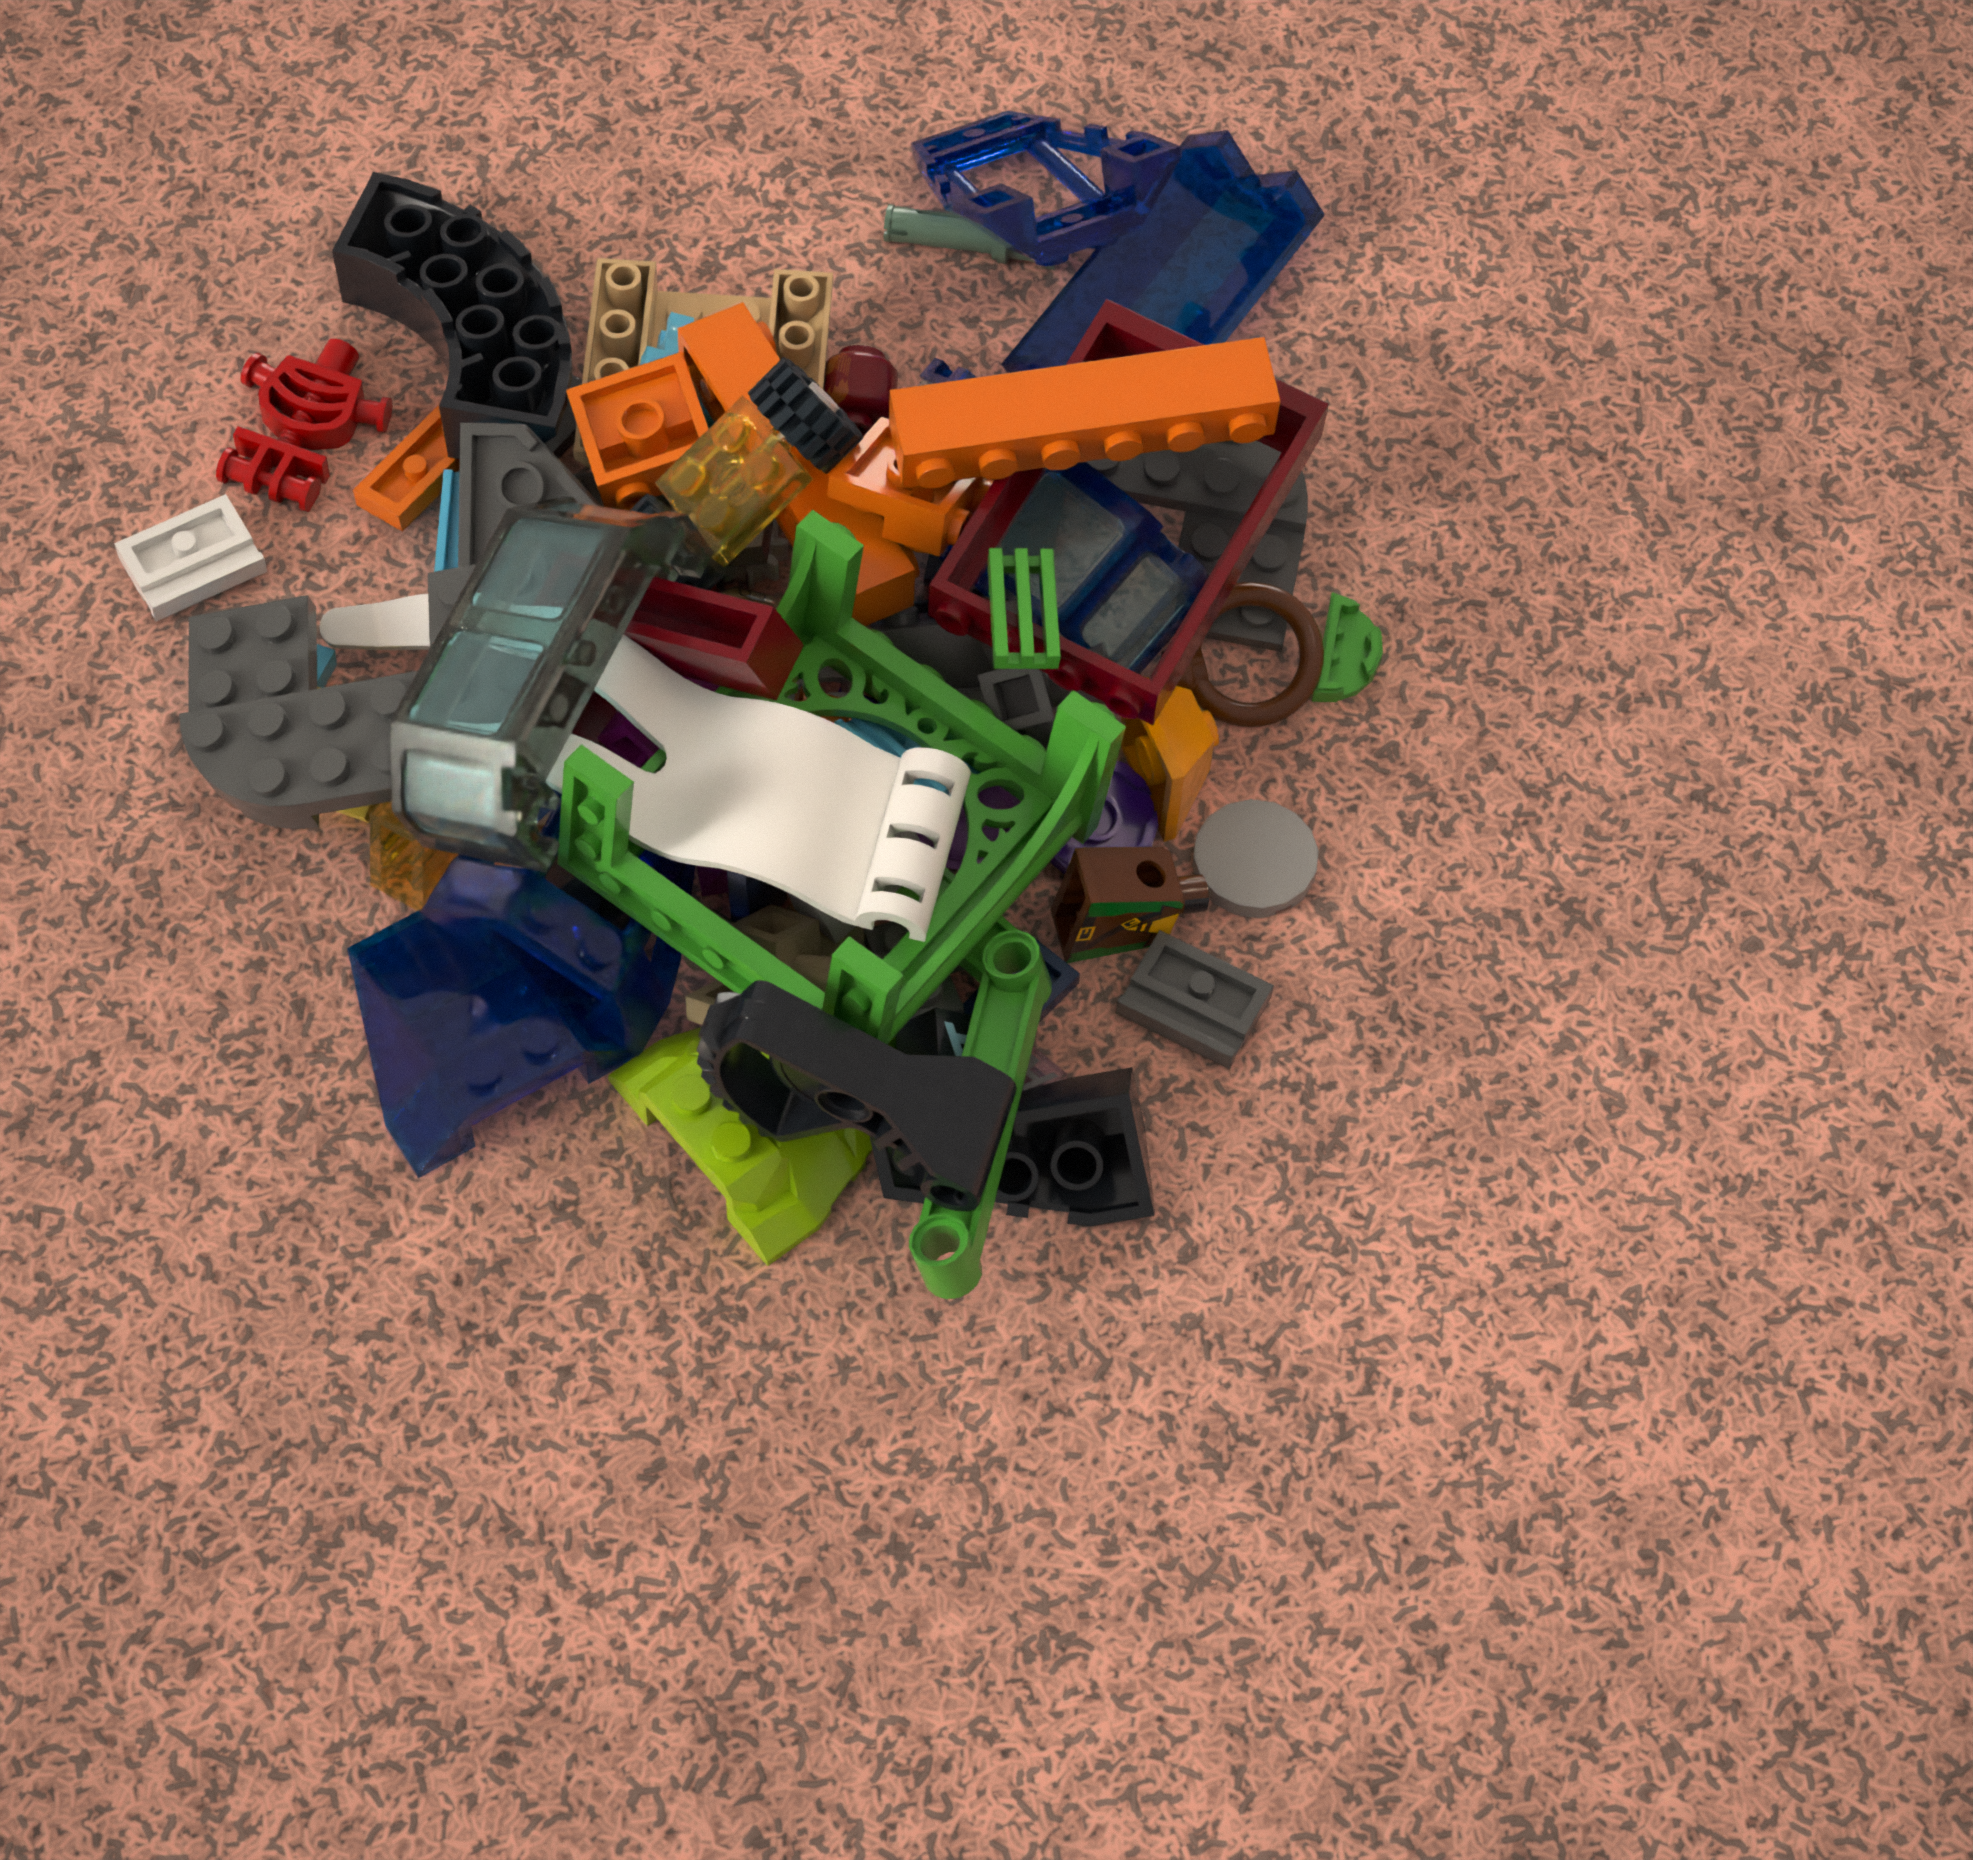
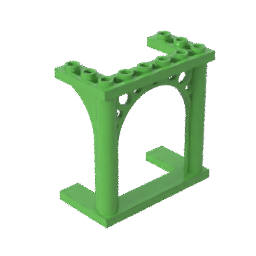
(1057, 788)

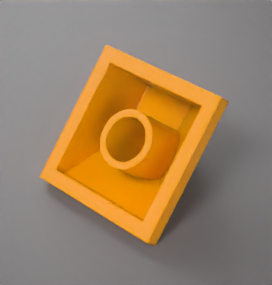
(1172, 756)

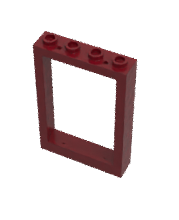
(956, 609)

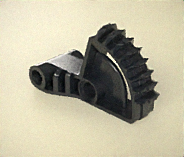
(838, 1077)

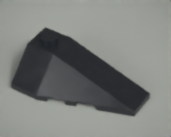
(1070, 1151)

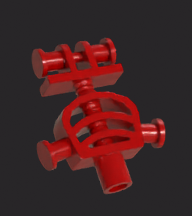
(323, 415)

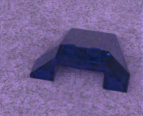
(465, 1032)

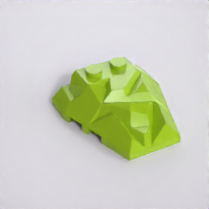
(771, 1187)

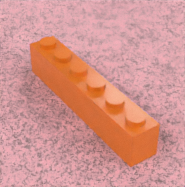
(726, 360)
(1083, 412)

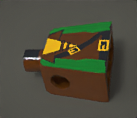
(1121, 899)

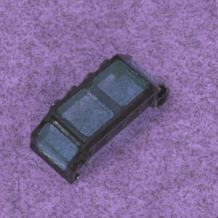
(520, 668)

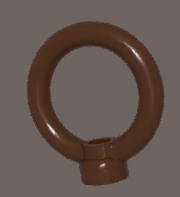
(1299, 689)

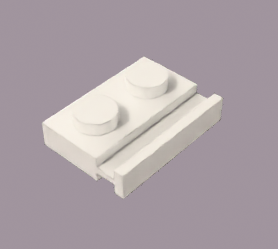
(190, 557)

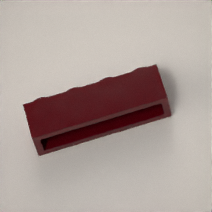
(716, 637)

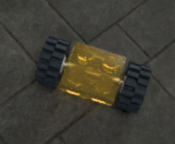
(744, 467)

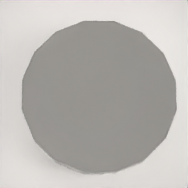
(1255, 858)

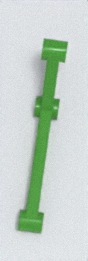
(1003, 1037)

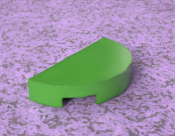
(1350, 651)

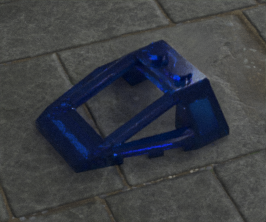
(1131, 169)
(567, 935)

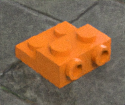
(637, 426)
(913, 516)

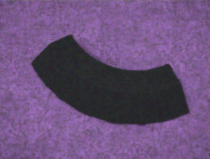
(467, 297)

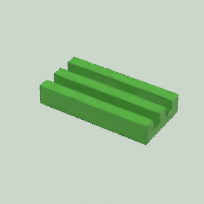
(1022, 566)

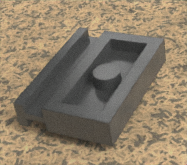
(1194, 999)

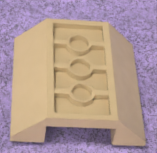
(632, 312)

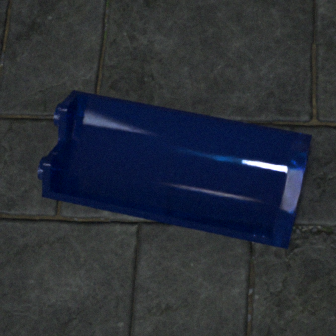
(1194, 261)

